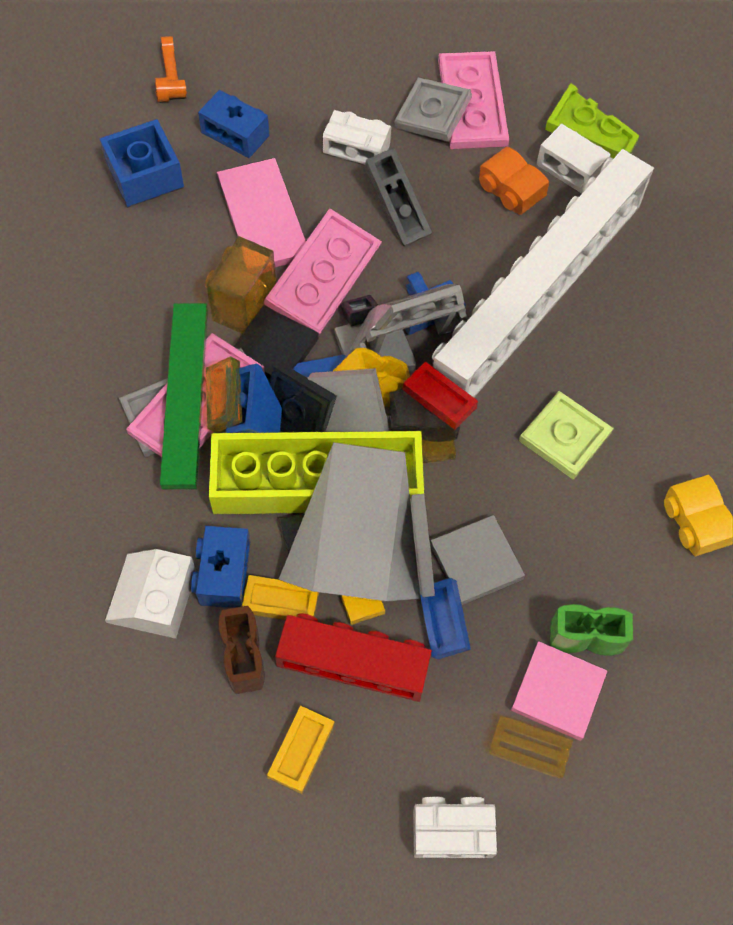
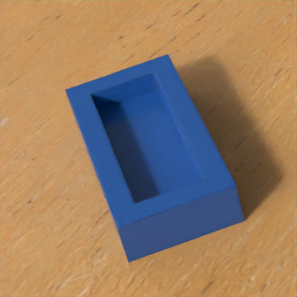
(445, 620)

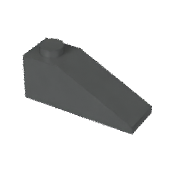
(397, 196)

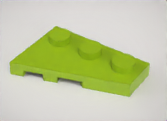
(591, 123)

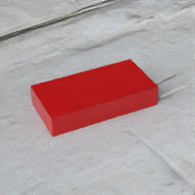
(440, 395)

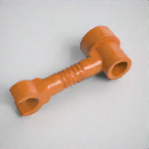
(169, 86)

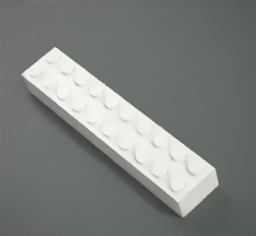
(543, 274)

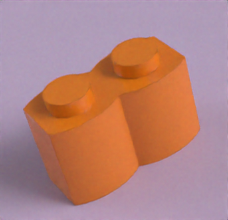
(513, 180)

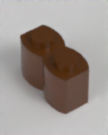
(242, 653)

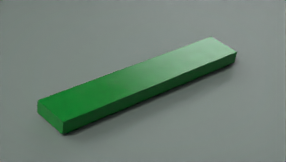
(184, 397)

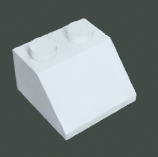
(152, 592)

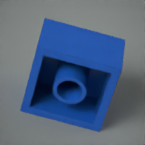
(142, 162)

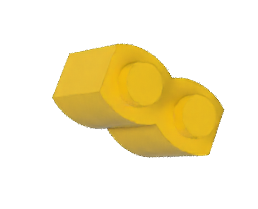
(390, 370)
(700, 514)

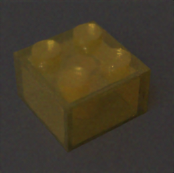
(240, 284)

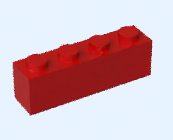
(353, 656)

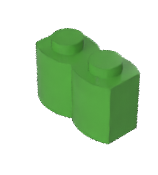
(599, 631)

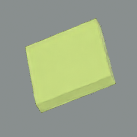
(566, 434)

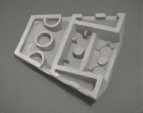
(439, 304)
(357, 529)

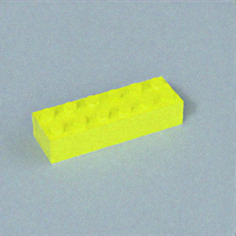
(282, 469)

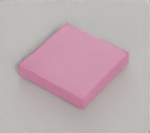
(559, 691)

